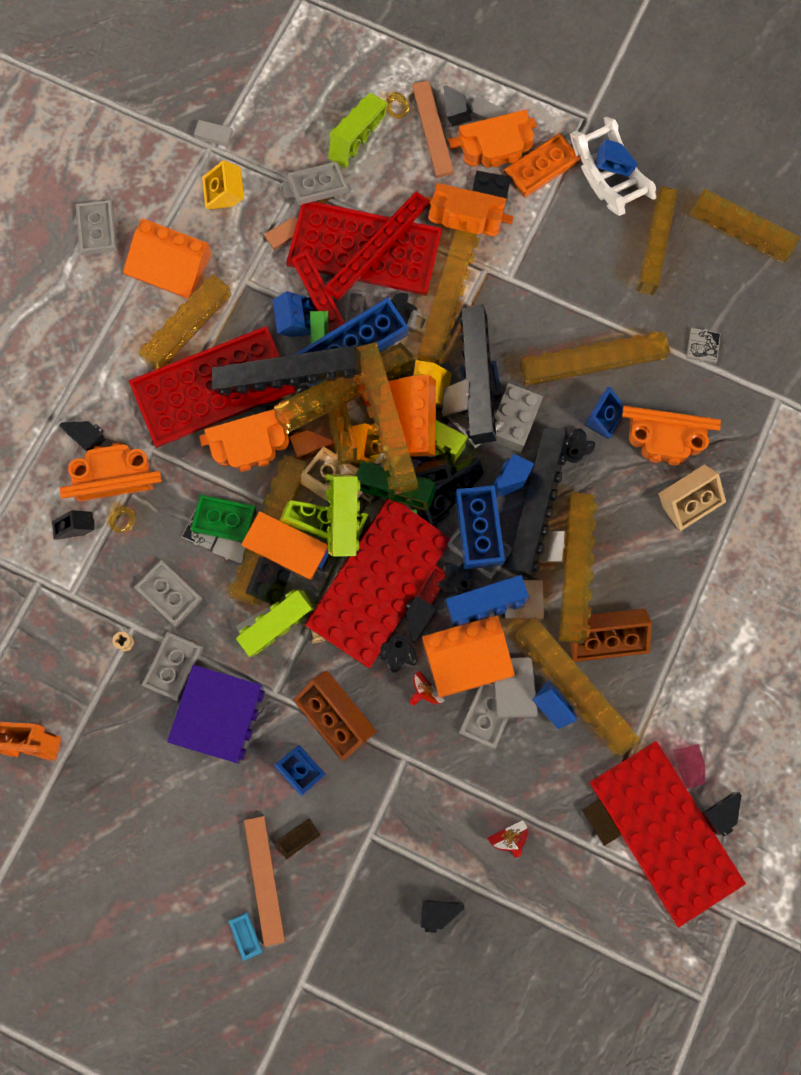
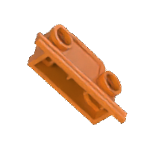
(495, 139)
(467, 210)
(668, 435)
(246, 441)
(109, 473)
(29, 740)

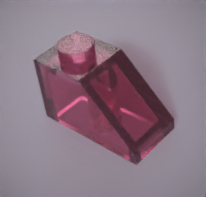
(691, 765)

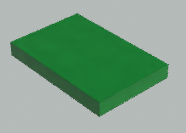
(222, 518)

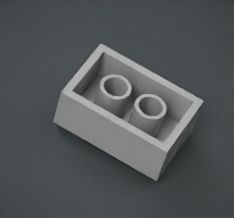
(518, 414)

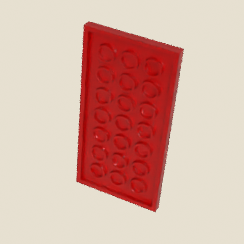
(338, 233)
(181, 396)
(378, 582)
(667, 834)

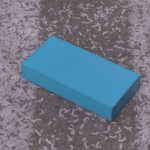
(245, 936)

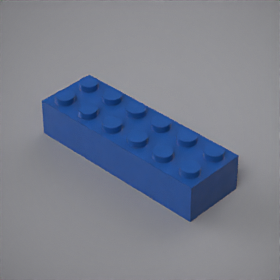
(378, 324)

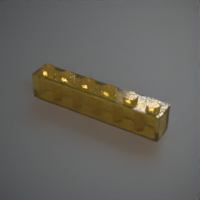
(745, 225)
(657, 240)
(185, 322)

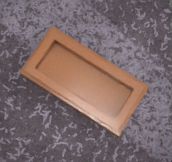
(281, 234)

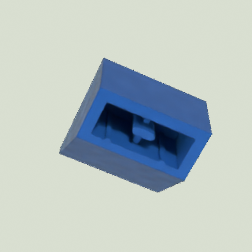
(293, 314)
(514, 476)

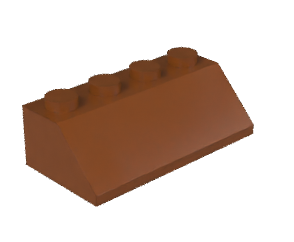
(615, 636)
(334, 715)

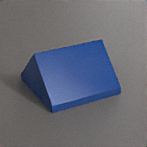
(606, 414)
(555, 705)
(300, 770)

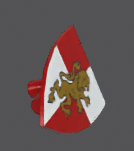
(424, 690)
(511, 838)

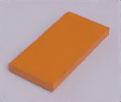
(542, 165)
(285, 545)

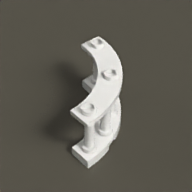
(596, 179)

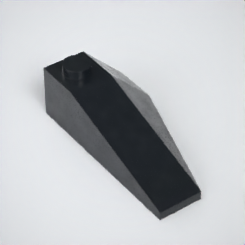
(464, 476)

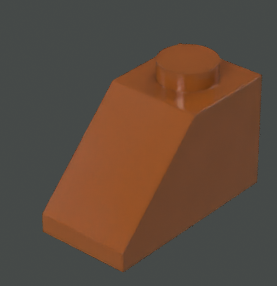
(308, 444)

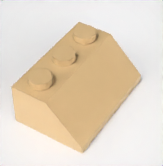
(324, 463)
(693, 497)

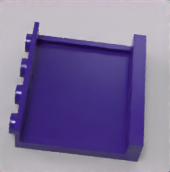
(216, 714)

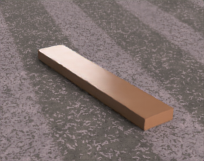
(432, 129)
(264, 881)

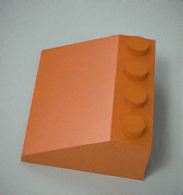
(166, 258)
(417, 412)
(468, 656)

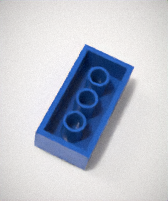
(479, 527)
(487, 601)

